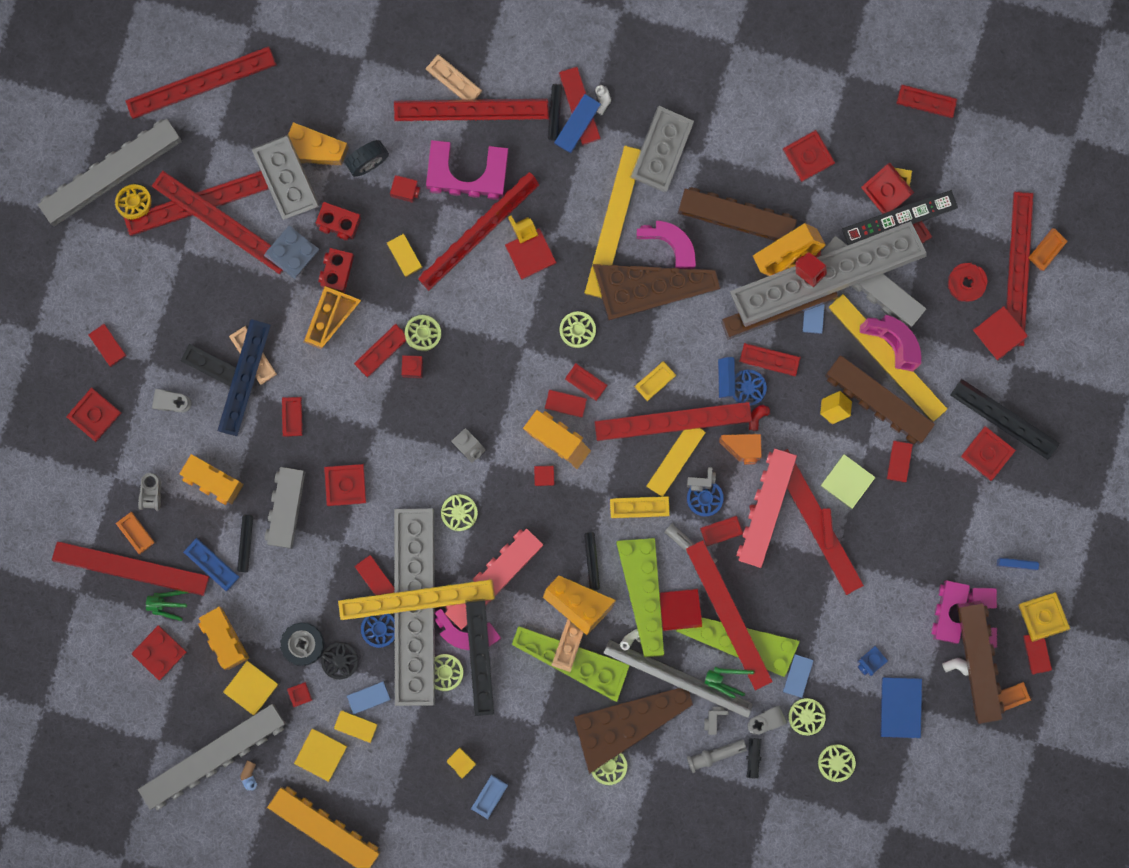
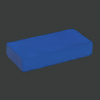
(726, 373)
(1018, 564)

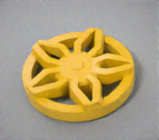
(133, 201)

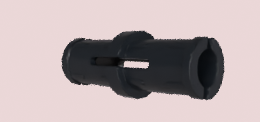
(753, 758)

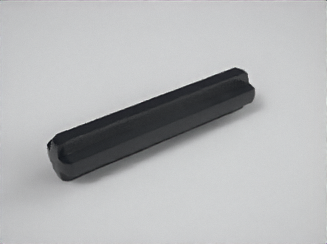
(555, 106)
(245, 543)
(592, 563)

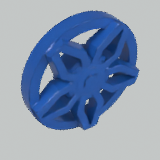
(748, 387)
(705, 499)
(378, 629)

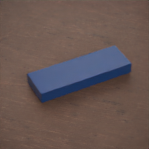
(577, 123)
(211, 564)

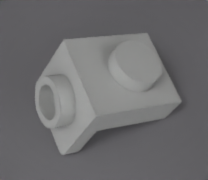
(468, 445)
(698, 484)
(711, 723)

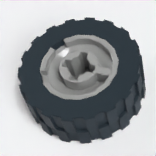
(366, 158)
(313, 646)

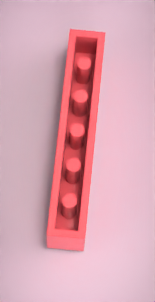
(768, 506)
(501, 571)

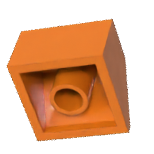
(743, 447)

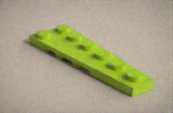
(641, 578)
(773, 649)
(588, 668)

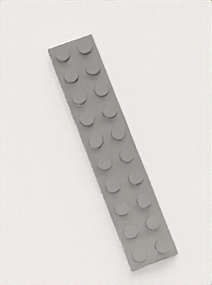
(843, 266)
(414, 628)

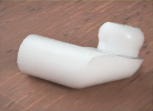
(603, 97)
(628, 639)
(956, 663)

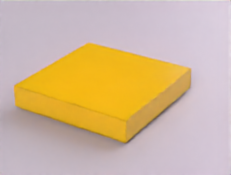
(1044, 616)
(250, 688)
(320, 755)

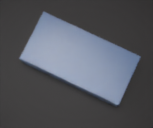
(813, 320)
(798, 676)
(368, 697)
(489, 796)

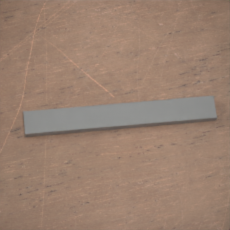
(677, 678)

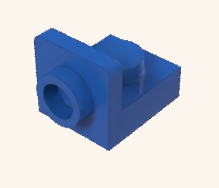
(871, 661)

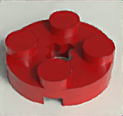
(973, 273)

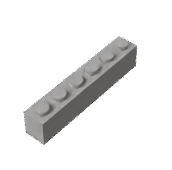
(885, 293)

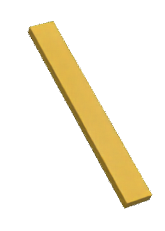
(614, 217)
(885, 356)
(415, 599)

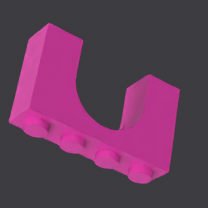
(489, 184)

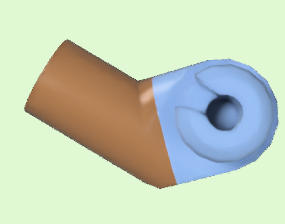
(247, 777)

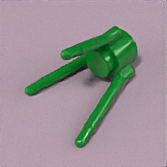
(156, 603)
(715, 680)

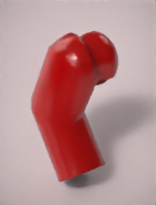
(759, 412)

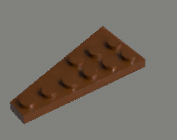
(639, 288)
(619, 727)

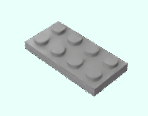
(662, 149)
(285, 177)

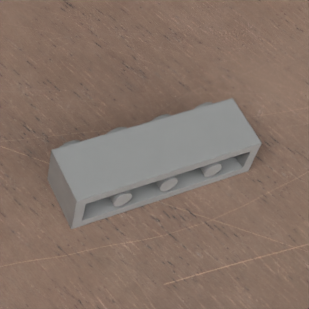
(286, 507)

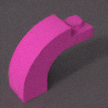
(675, 238)
(899, 337)
(458, 638)

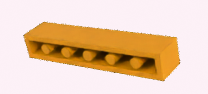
(322, 829)

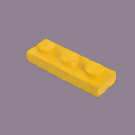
(639, 507)

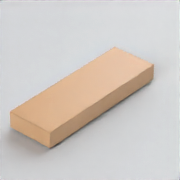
(453, 79)
(265, 370)
(567, 647)

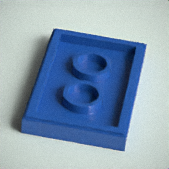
(901, 707)

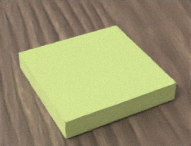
(847, 481)

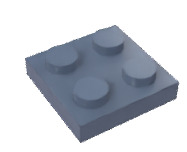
(291, 252)

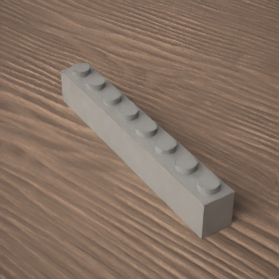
(109, 172)
(211, 757)

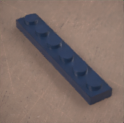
(244, 377)

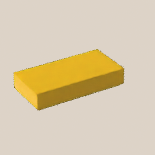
(404, 255)
(655, 381)
(355, 726)

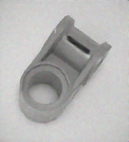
(167, 401)
(150, 494)
(770, 720)

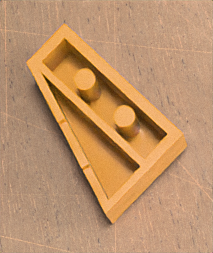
(317, 147)
(786, 250)
(328, 316)
(557, 438)
(210, 480)
(578, 603)
(223, 638)

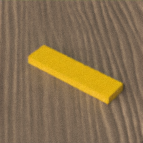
(675, 460)

